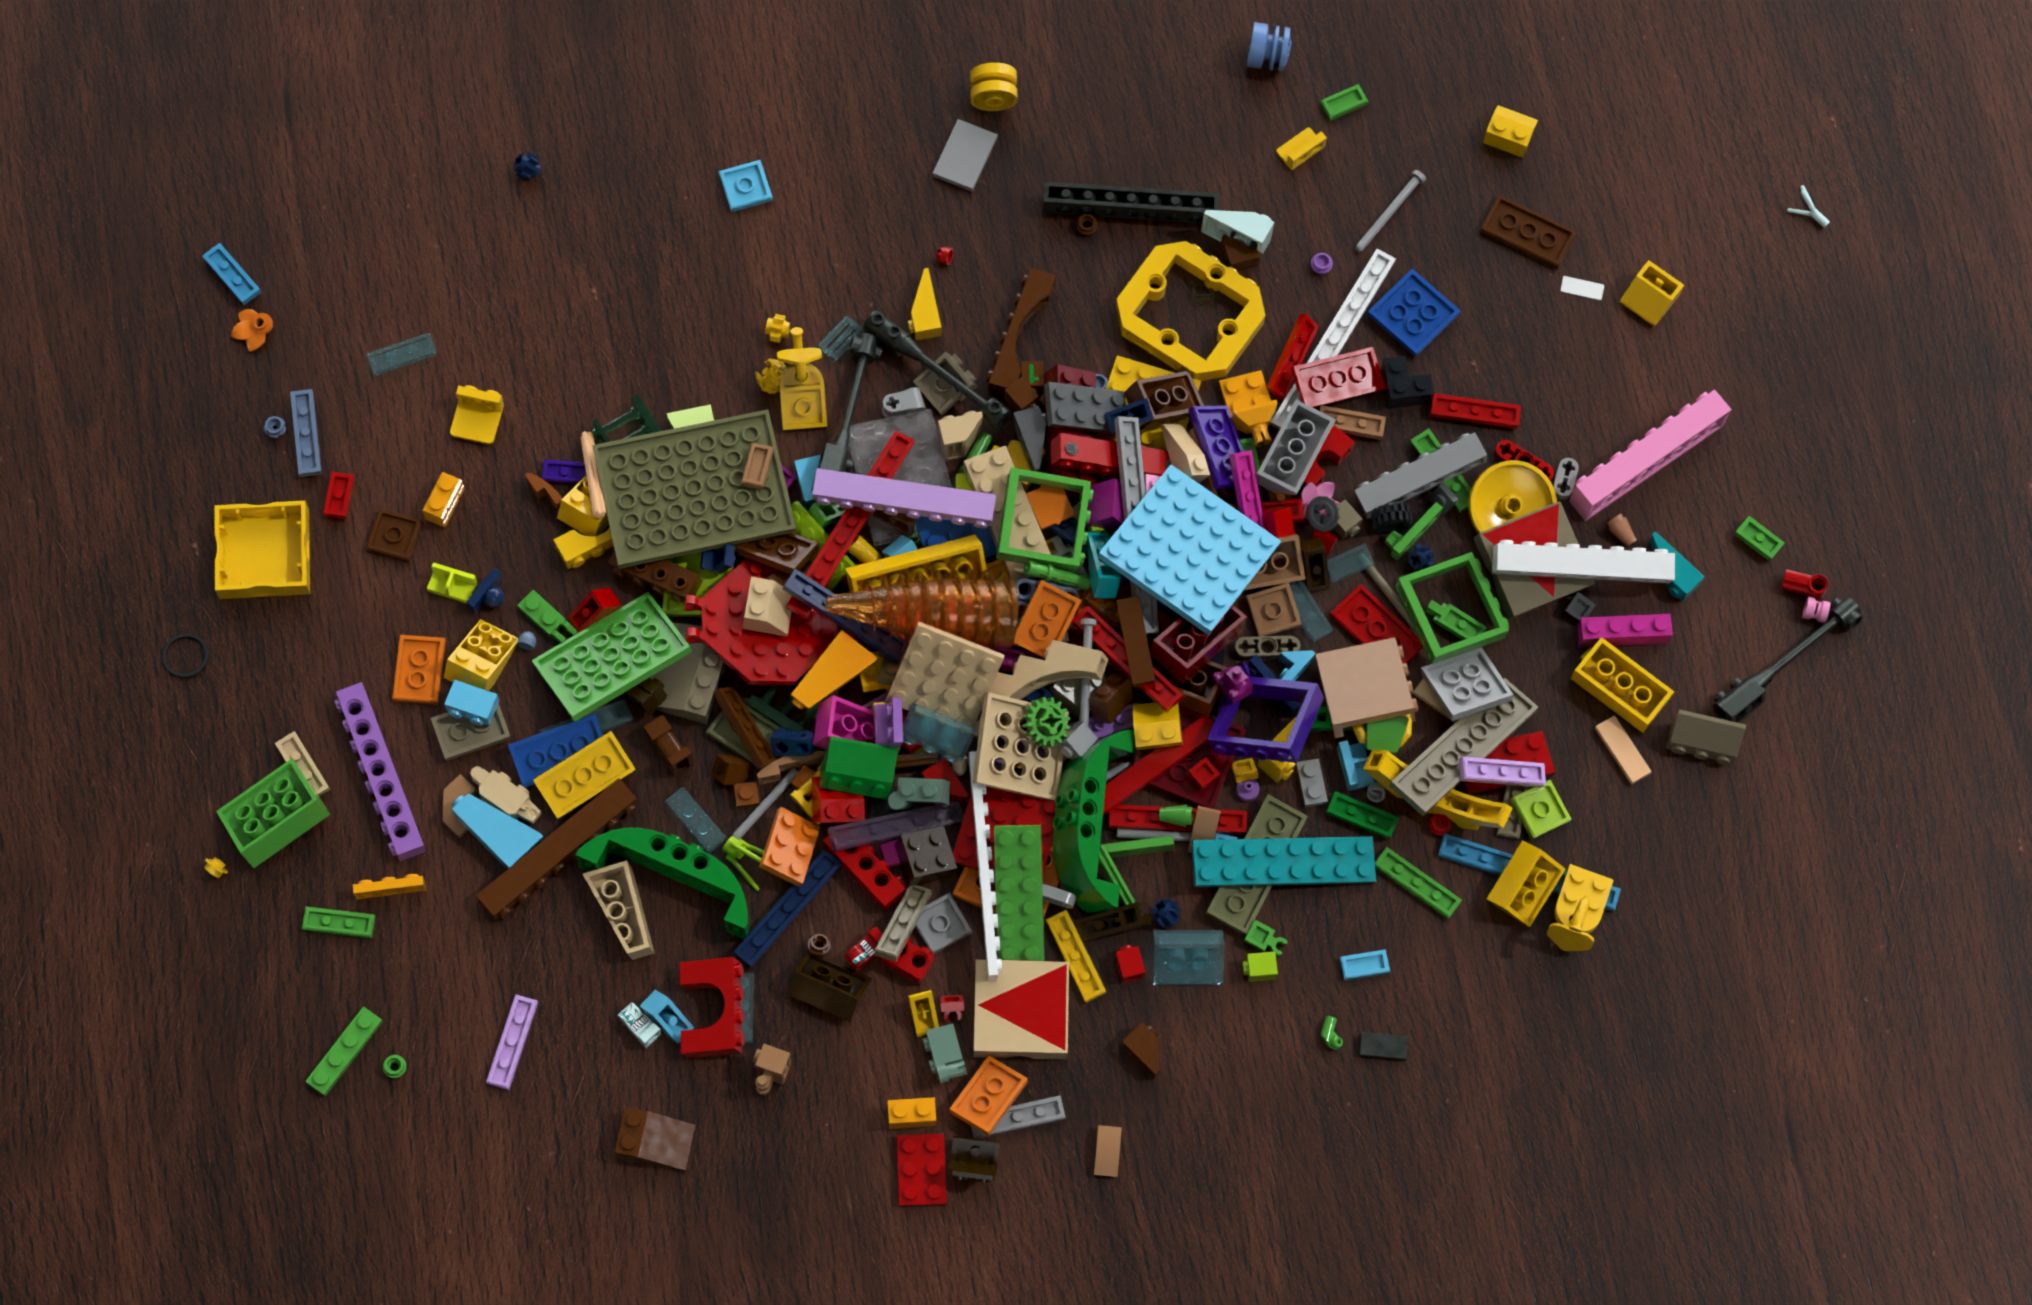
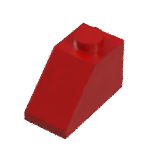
(593, 608)
(943, 771)

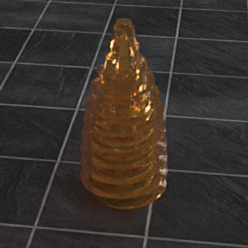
(967, 607)

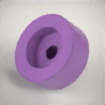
(1248, 790)

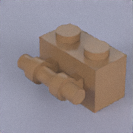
(771, 1066)

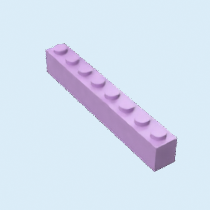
(904, 497)

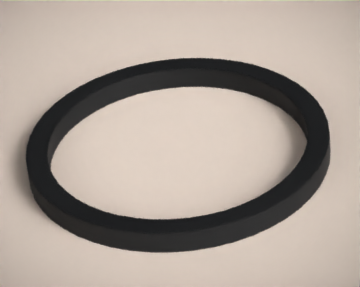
(186, 635)

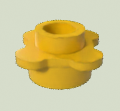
(215, 867)

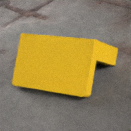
(1301, 147)

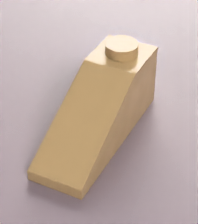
(1184, 452)

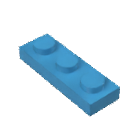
(231, 274)

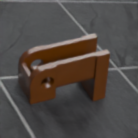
(662, 738)

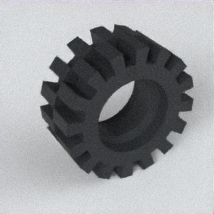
(1391, 518)

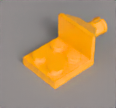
(1249, 405)

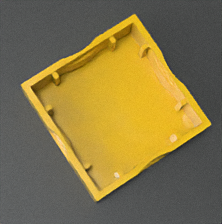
(262, 550)

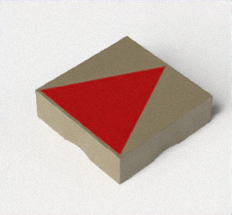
(1524, 592)

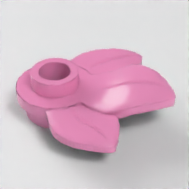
(1310, 492)

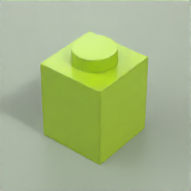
(1260, 966)

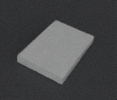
(965, 155)

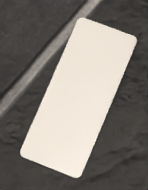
(1582, 288)

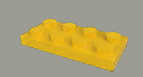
(584, 774)

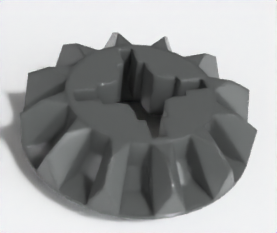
(1317, 519)

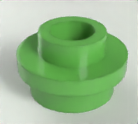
(394, 1059)

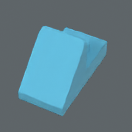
(1296, 662)

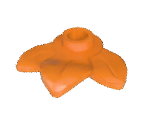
(249, 329)

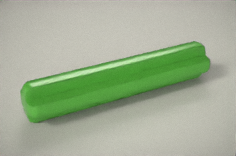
(1114, 876)

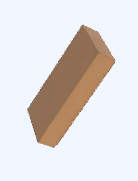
(757, 466)

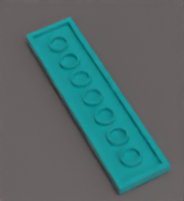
(1283, 861)

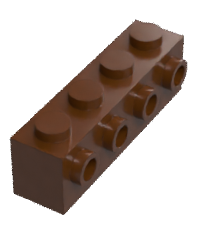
(661, 577)

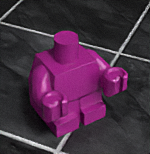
(1235, 683)

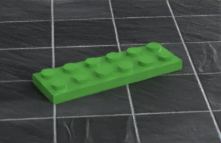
(1019, 892)

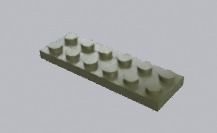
(1240, 904)

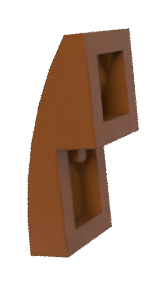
(542, 488)

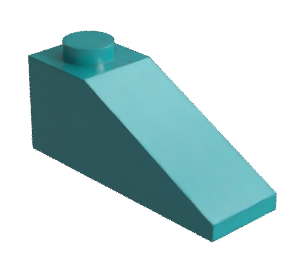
(1686, 575)
(1103, 578)

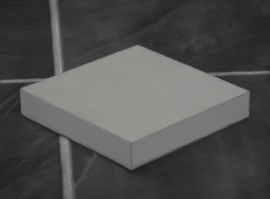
(942, 924)

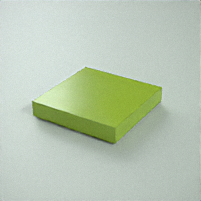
(1540, 809)

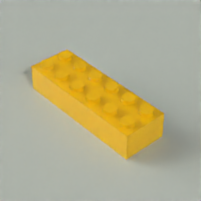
(955, 554)

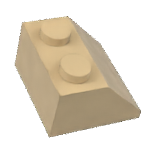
(767, 607)

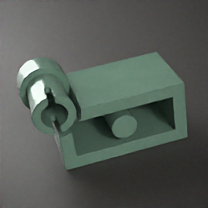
(919, 791)
(945, 1053)

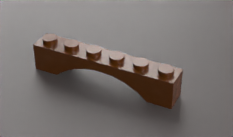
(1036, 294)

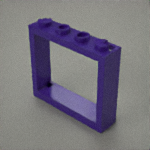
(1274, 689)

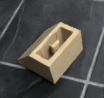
(959, 433)

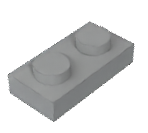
(1311, 783)

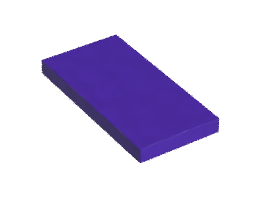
(1217, 441)

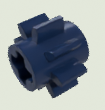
(526, 166)
(1421, 557)
(1166, 913)

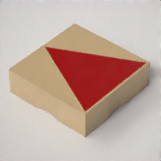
(1022, 1010)

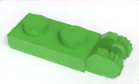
(545, 616)

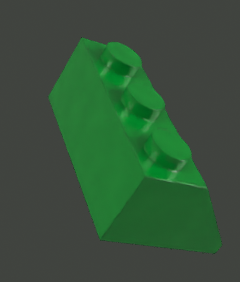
(858, 767)

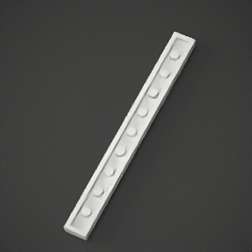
(1344, 321)
(986, 875)

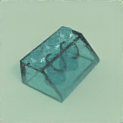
(937, 733)
(1188, 956)

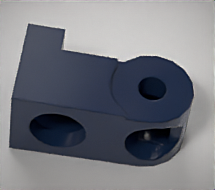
(792, 743)

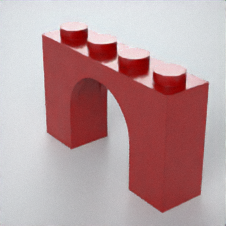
(726, 1034)

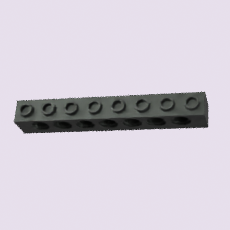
(1128, 202)

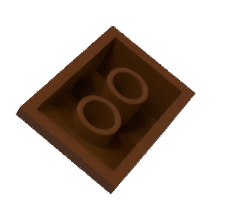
(1168, 397)
(654, 1139)

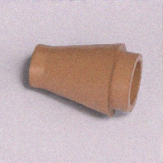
(1621, 529)

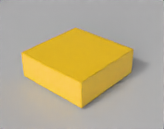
(1244, 770)

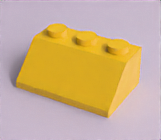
(1526, 883)

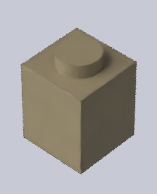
(1350, 520)

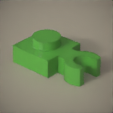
(1261, 937)

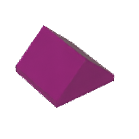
(1106, 505)

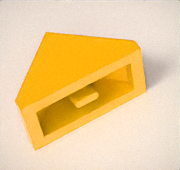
(923, 1012)

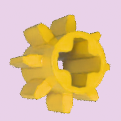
(777, 328)

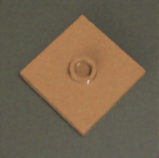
(1274, 610)

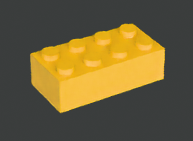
(1622, 685)

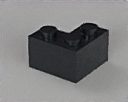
(1405, 389)

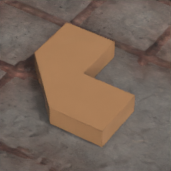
(455, 789)

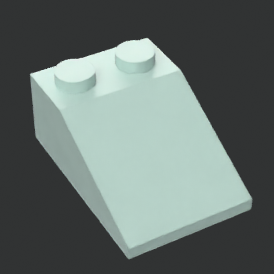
(1245, 227)

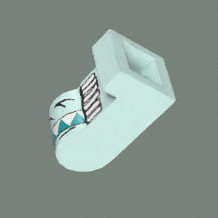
(639, 1025)

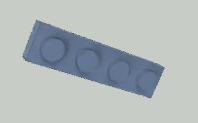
(306, 433)

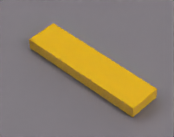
(1077, 956)

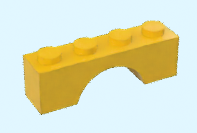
(577, 548)

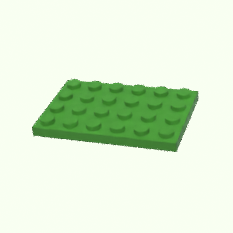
(611, 656)

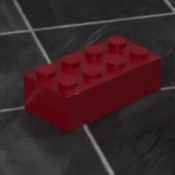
(1186, 648)

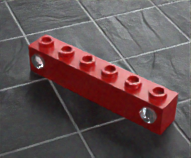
(1100, 456)

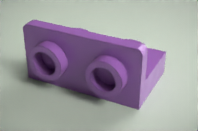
(889, 723)

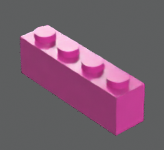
(1625, 630)

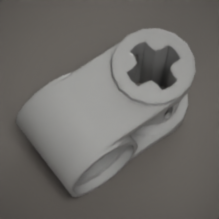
(903, 402)

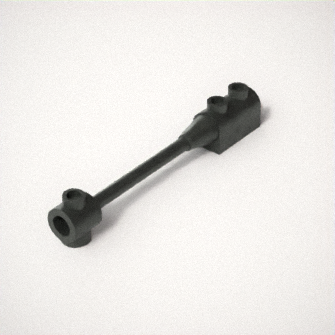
(900, 342)
(836, 455)
(1751, 692)

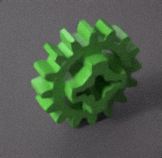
(1044, 733)

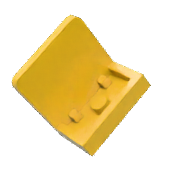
(477, 414)

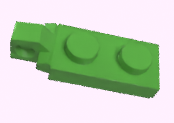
(1455, 620)

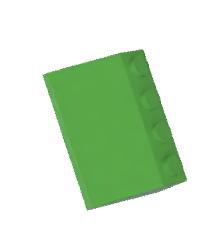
(272, 813)

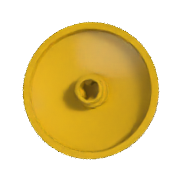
(1508, 492)

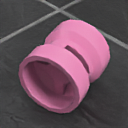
(1816, 609)

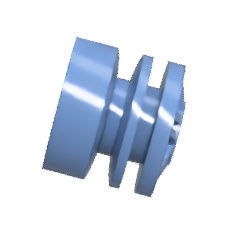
(1268, 47)

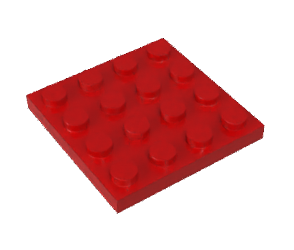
(1004, 809)

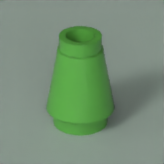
(1177, 815)

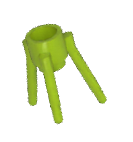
(737, 848)

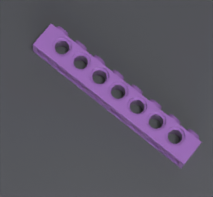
(356, 697)

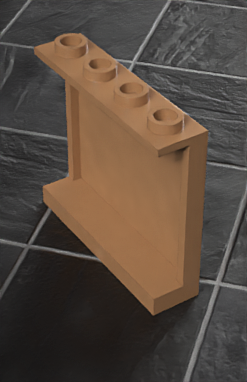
(1365, 684)

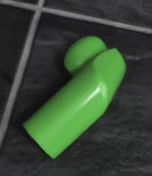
(1328, 1034)

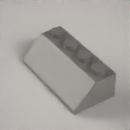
(1294, 449)

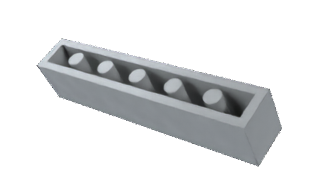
(1422, 474)

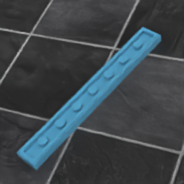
(1495, 862)

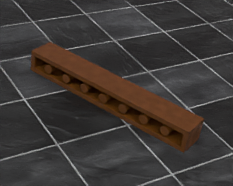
(557, 850)

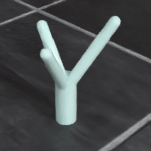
(1823, 221)

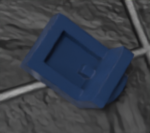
(718, 560)

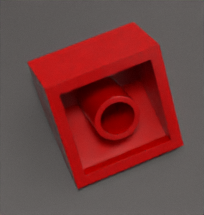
(835, 806)

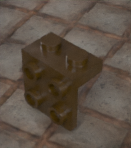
(974, 1159)

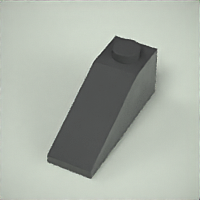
(1030, 430)

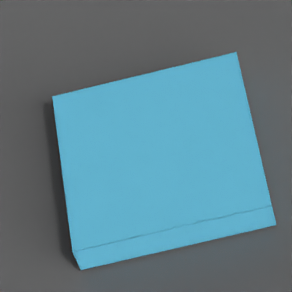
(745, 186)

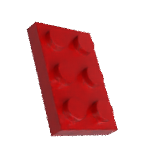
(921, 1170)

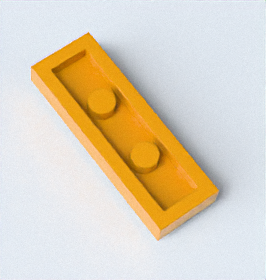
(389, 886)

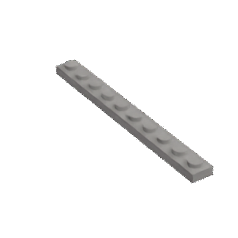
(1132, 493)

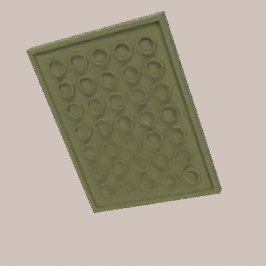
(684, 490)

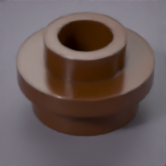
(1089, 219)
(818, 939)

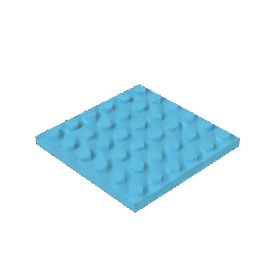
(1189, 549)

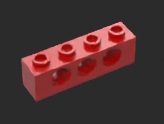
(885, 895)

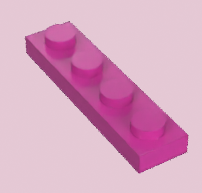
(1246, 486)

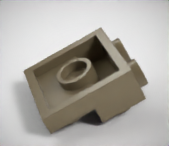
(940, 392)

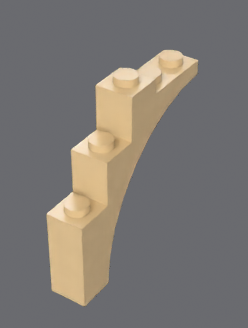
(1061, 663)

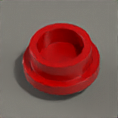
(1440, 824)

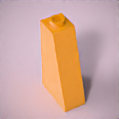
(834, 669)

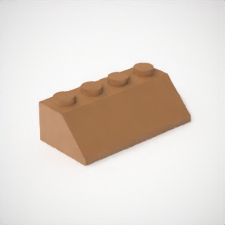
(1283, 565)

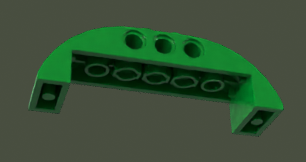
(1079, 823)
(641, 847)

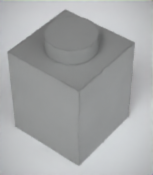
(1078, 741)

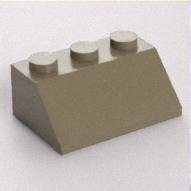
(1705, 737)

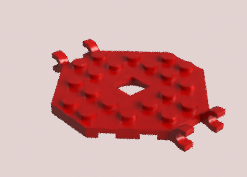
(754, 654)

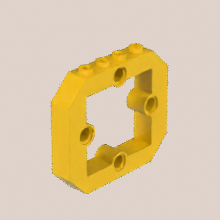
(1202, 266)

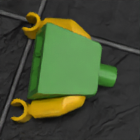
(1385, 734)

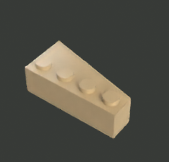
(620, 900)

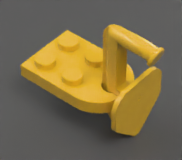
(804, 396)
(1582, 900)

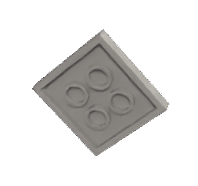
(1466, 684)

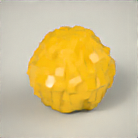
(771, 378)

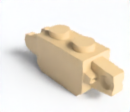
(505, 796)

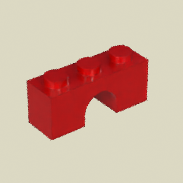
(1336, 447)

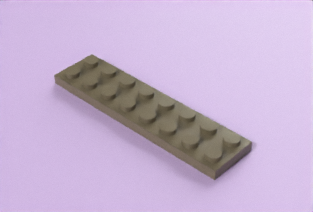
(1476, 736)

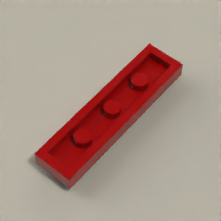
(1292, 355)
(1475, 411)

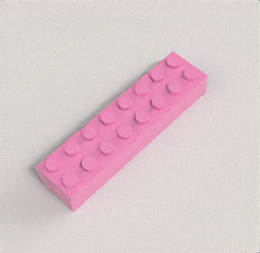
(1649, 455)

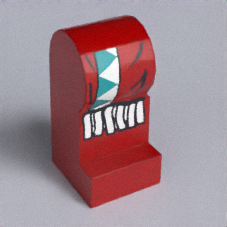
(864, 951)

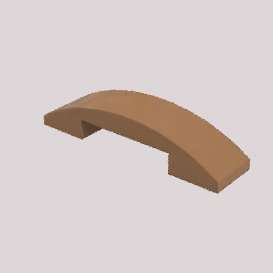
(771, 772)

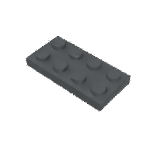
(1081, 406)

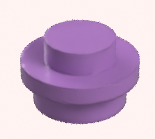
(1321, 263)

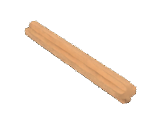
(594, 485)

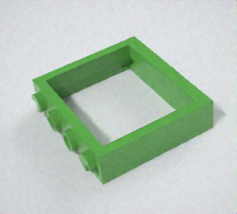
(1021, 556)
(1419, 619)

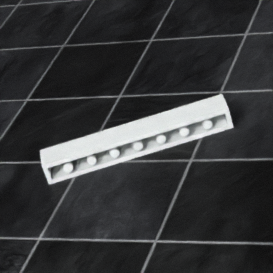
(1583, 562)

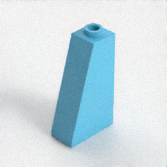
(498, 832)

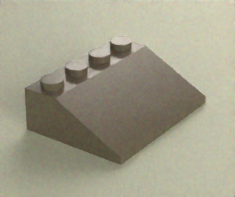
(691, 681)

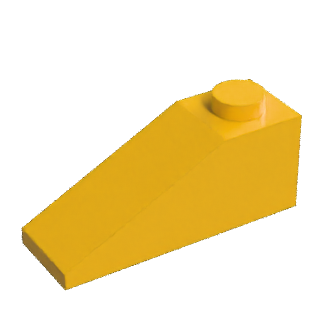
(924, 314)

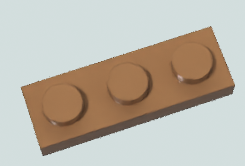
(1356, 422)

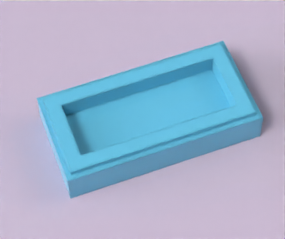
(1364, 965)

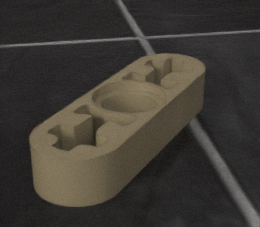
(1250, 643)

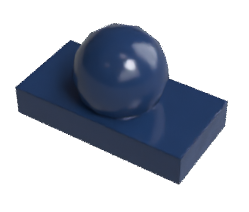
(487, 593)

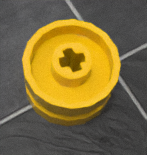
(993, 86)

